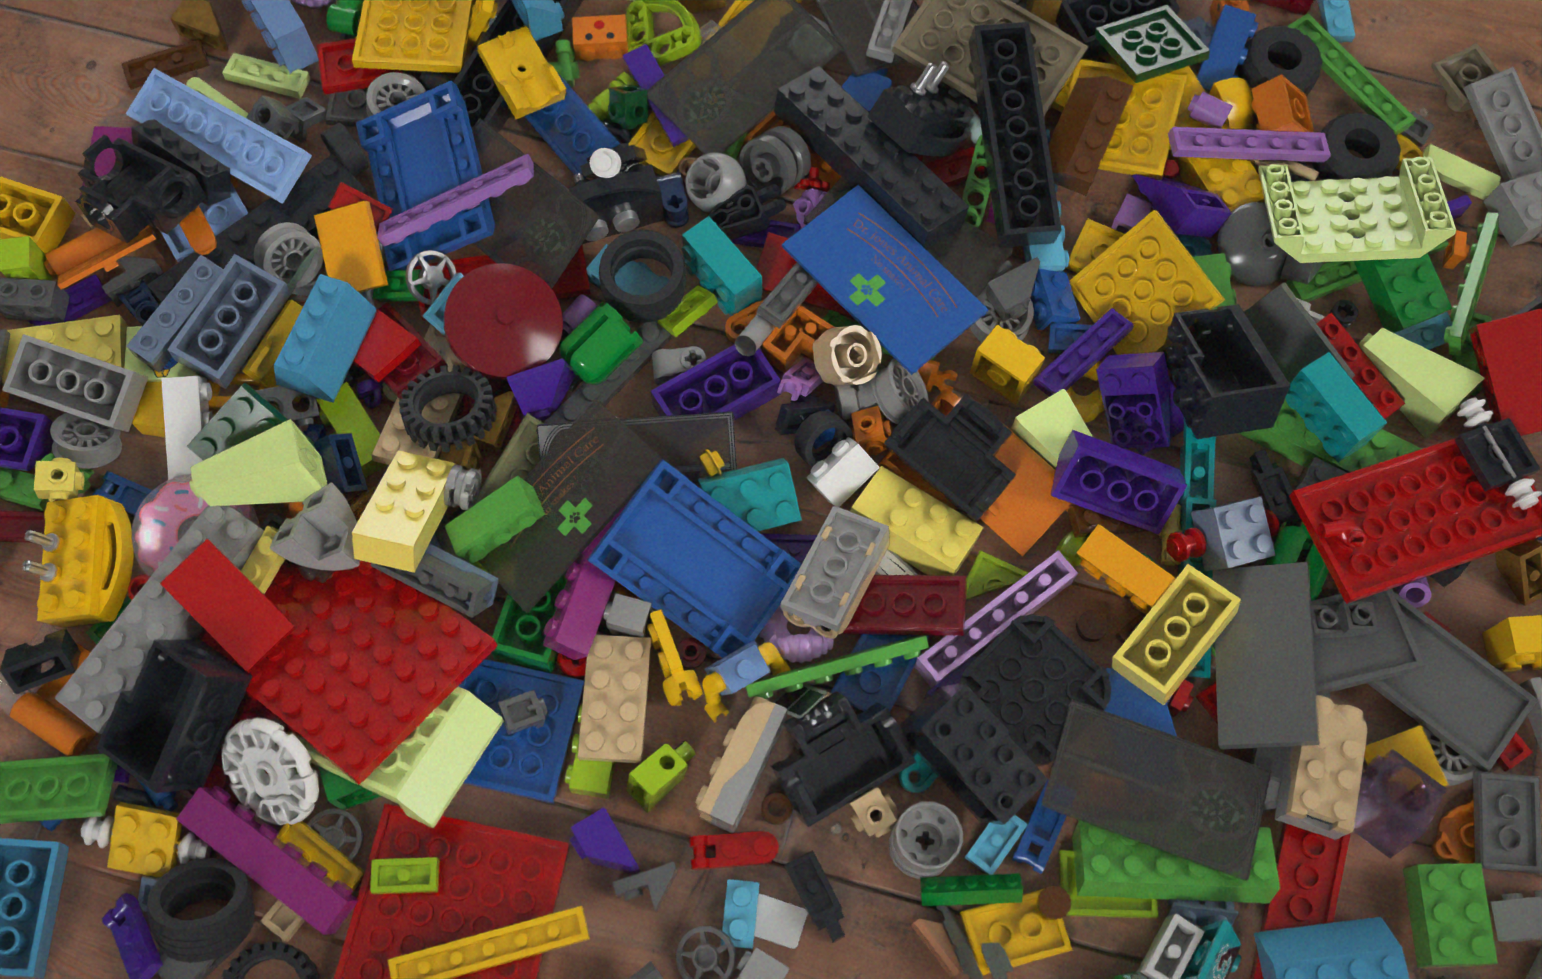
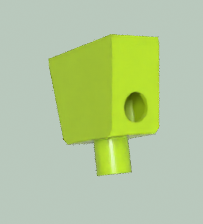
(659, 774)

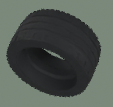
(648, 246)
(209, 936)

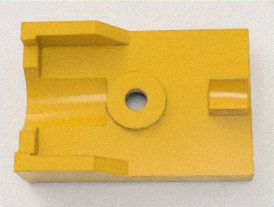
(524, 90)
(261, 364)

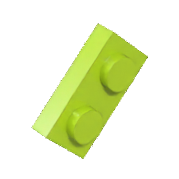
(690, 309)
(404, 875)

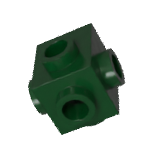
(628, 106)

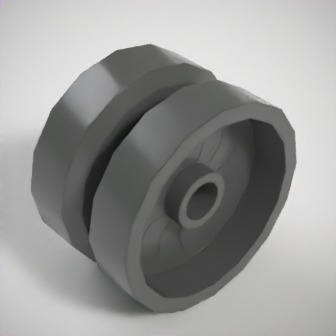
(775, 158)

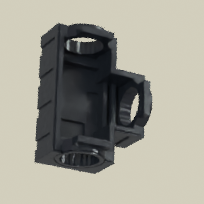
(136, 191)
(955, 452)
(839, 756)

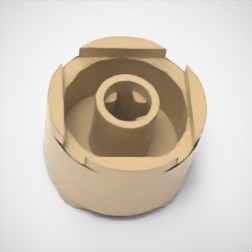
(847, 355)

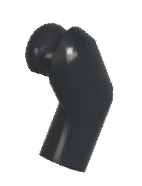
(623, 135)
(132, 796)

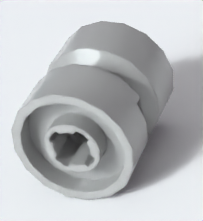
(853, 398)

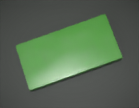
(55, 788)

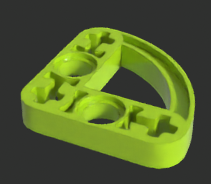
(681, 40)

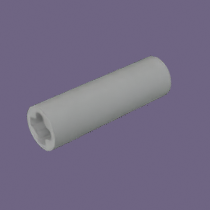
(753, 335)

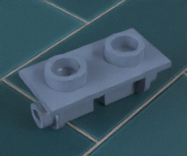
(1203, 913)

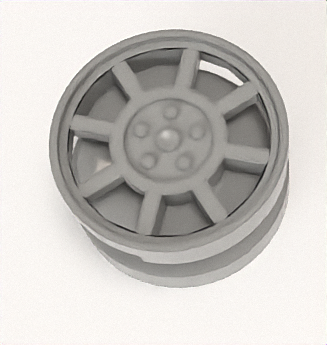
(462, 487)

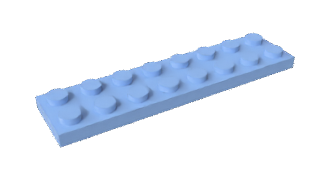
(240, 144)

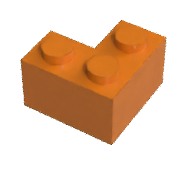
(794, 337)

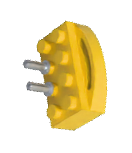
(83, 561)

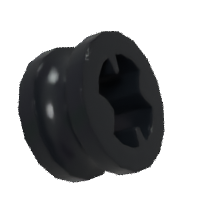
(1347, 306)

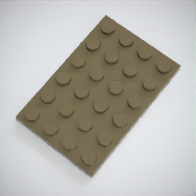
(943, 32)

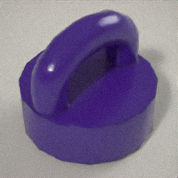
(368, 389)

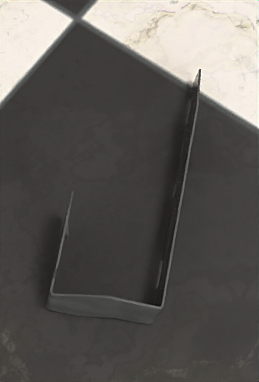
(993, 952)

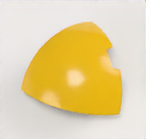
(1239, 95)

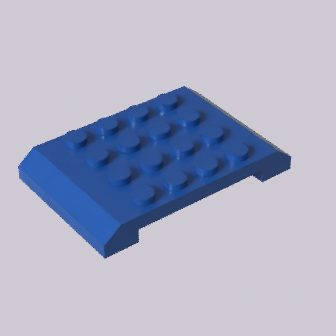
(418, 155)
(695, 561)

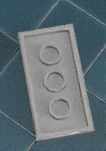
(1507, 123)

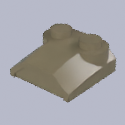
(1461, 70)

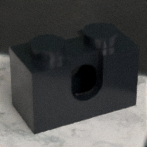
(23, 662)

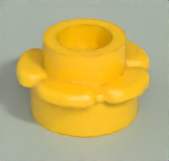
(712, 462)

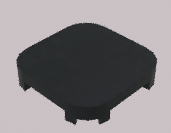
(1031, 679)

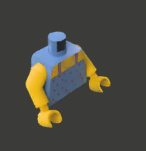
(738, 671)

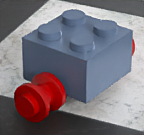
(1227, 535)

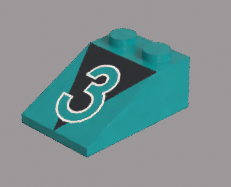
(1215, 953)

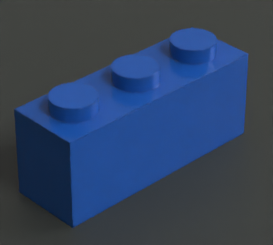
(1227, 45)

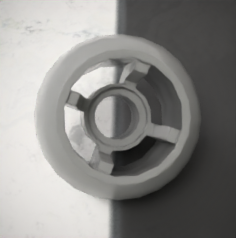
(714, 180)

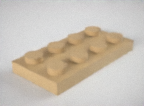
(615, 699)

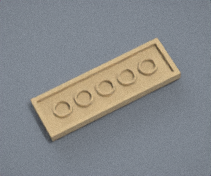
(438, 410)

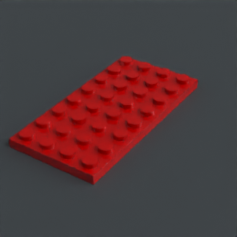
(1418, 519)

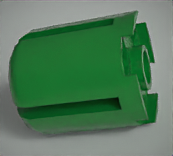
(599, 345)
(1297, 542)

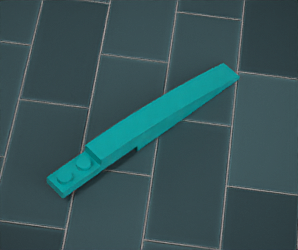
(1197, 468)

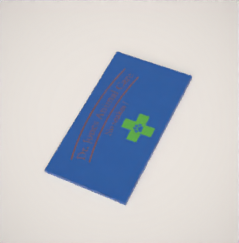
(885, 279)

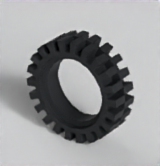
(456, 431)

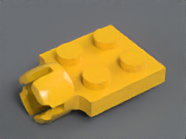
(670, 663)

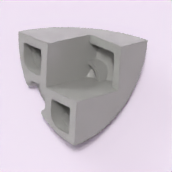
(319, 533)

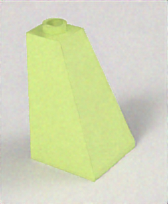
(1423, 380)
(1049, 425)
(262, 470)

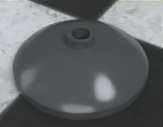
(1245, 249)

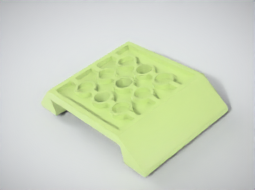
(1391, 214)
(433, 759)

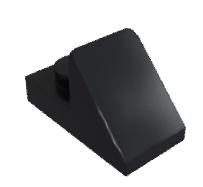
(794, 413)

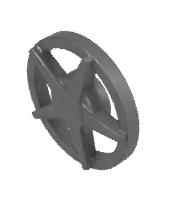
(430, 276)
(335, 834)
(706, 955)

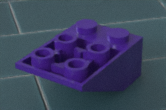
(1184, 206)
(1136, 399)

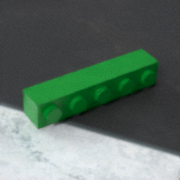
(971, 889)

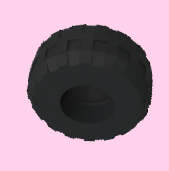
(1285, 47)
(1369, 138)

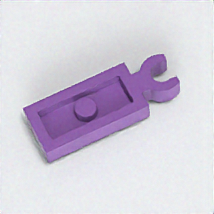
(800, 379)

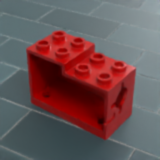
(1511, 364)

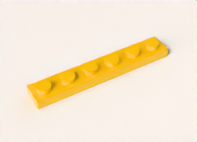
(493, 947)

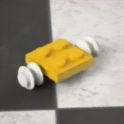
(143, 840)

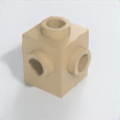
(881, 821)

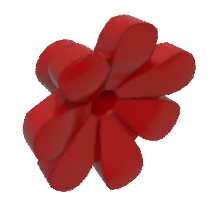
(812, 182)

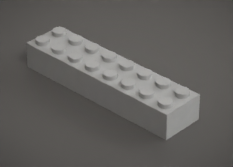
(151, 617)

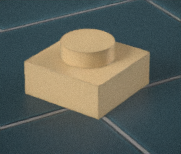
(282, 921)

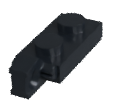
(1274, 488)
(816, 894)

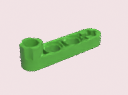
(977, 185)

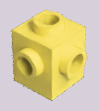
(58, 479)

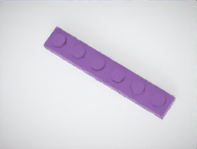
(1248, 144)
(455, 200)

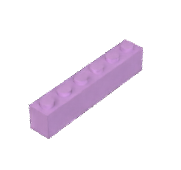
(988, 623)

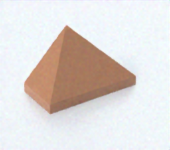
(938, 942)

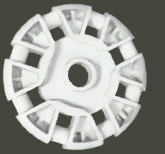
(250, 752)

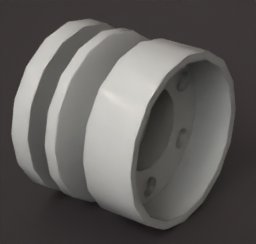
(941, 834)

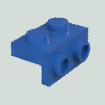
(1053, 299)

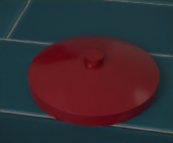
(502, 320)

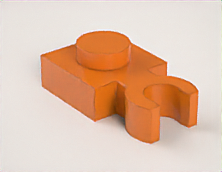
(931, 376)

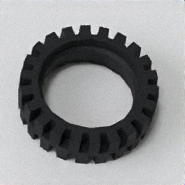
(271, 950)

